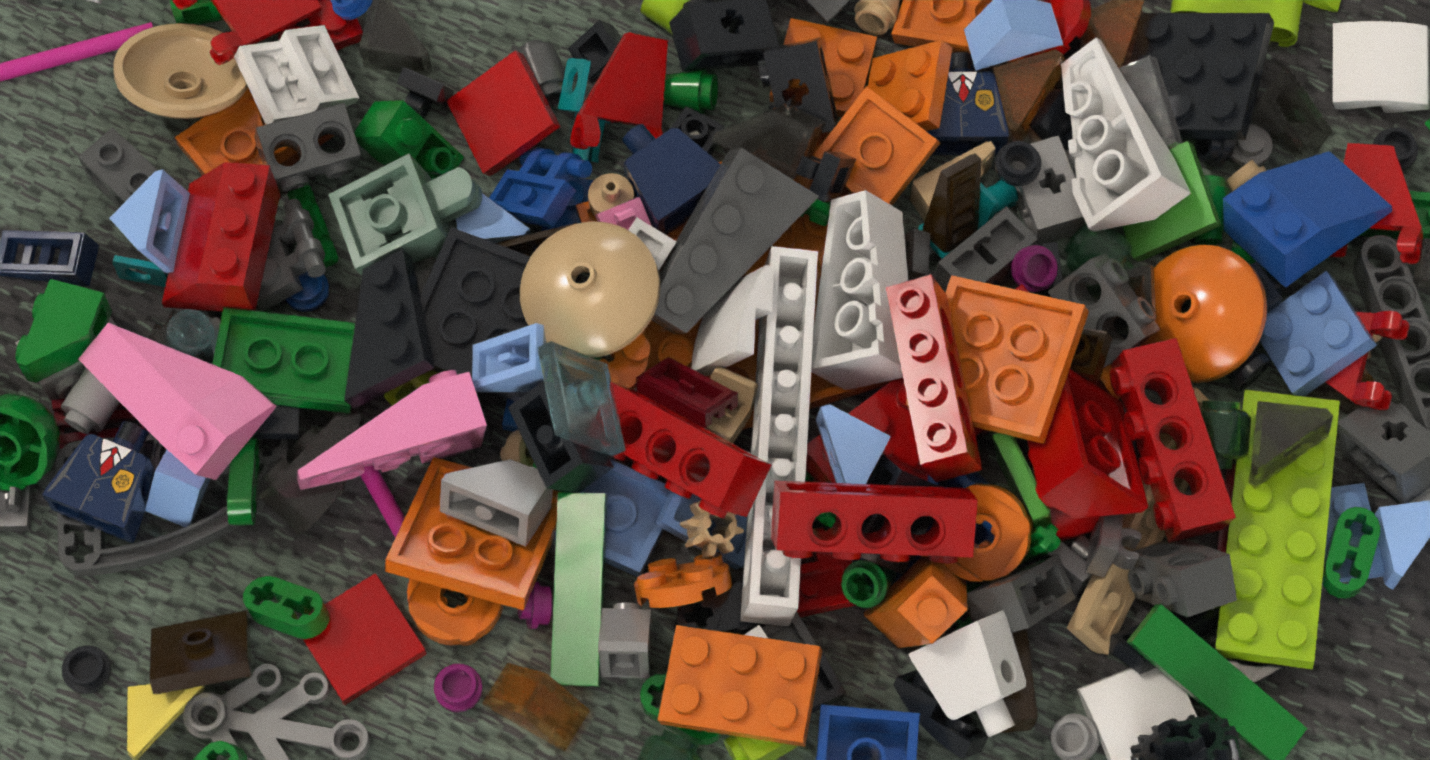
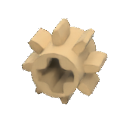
(721, 534)

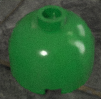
(26, 441)

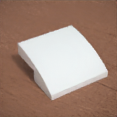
(1381, 66)
(295, 74)
(729, 326)
(1130, 705)

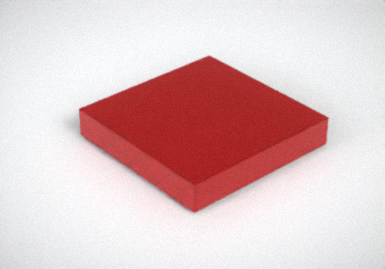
(503, 113)
(364, 640)

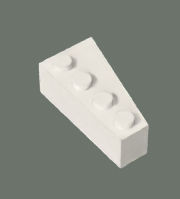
(853, 317)

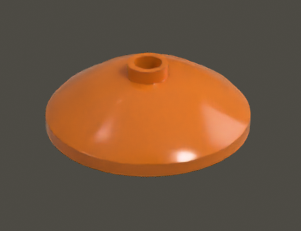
(1224, 312)

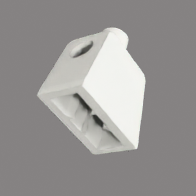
(974, 671)

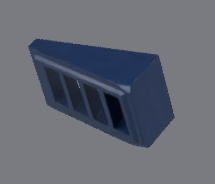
(74, 263)

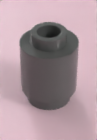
(546, 68)

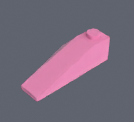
(183, 401)
(429, 422)

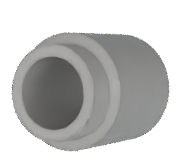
(89, 404)

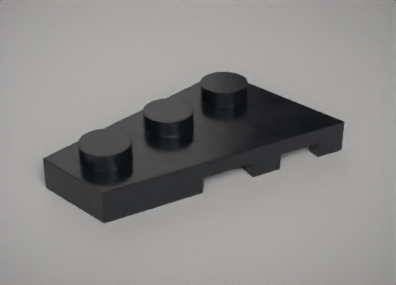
(388, 332)

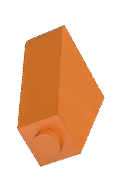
(920, 605)

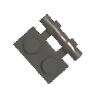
(282, 268)

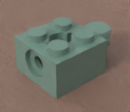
(403, 199)

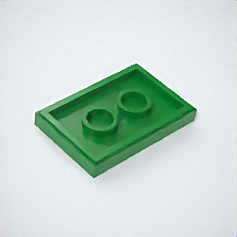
(288, 356)

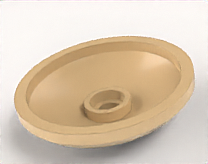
(173, 74)
(606, 308)

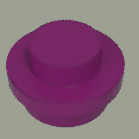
(1034, 268)
(538, 607)
(458, 687)

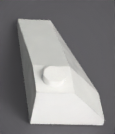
(1118, 154)

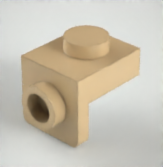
(733, 421)

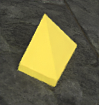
(152, 714)

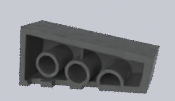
(726, 234)

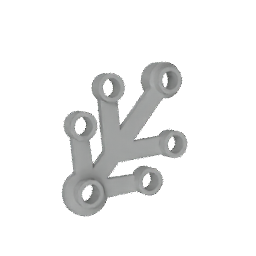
(268, 724)

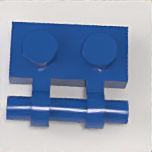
(541, 186)

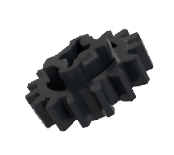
(1189, 740)

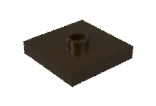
(200, 652)

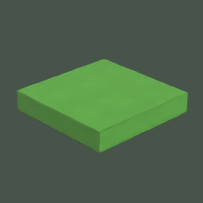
(1183, 221)
(1020, 478)

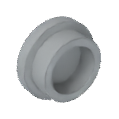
(1255, 147)
(1075, 737)

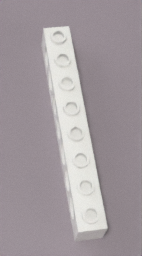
(780, 431)

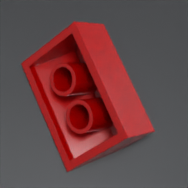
(224, 239)
(1087, 456)

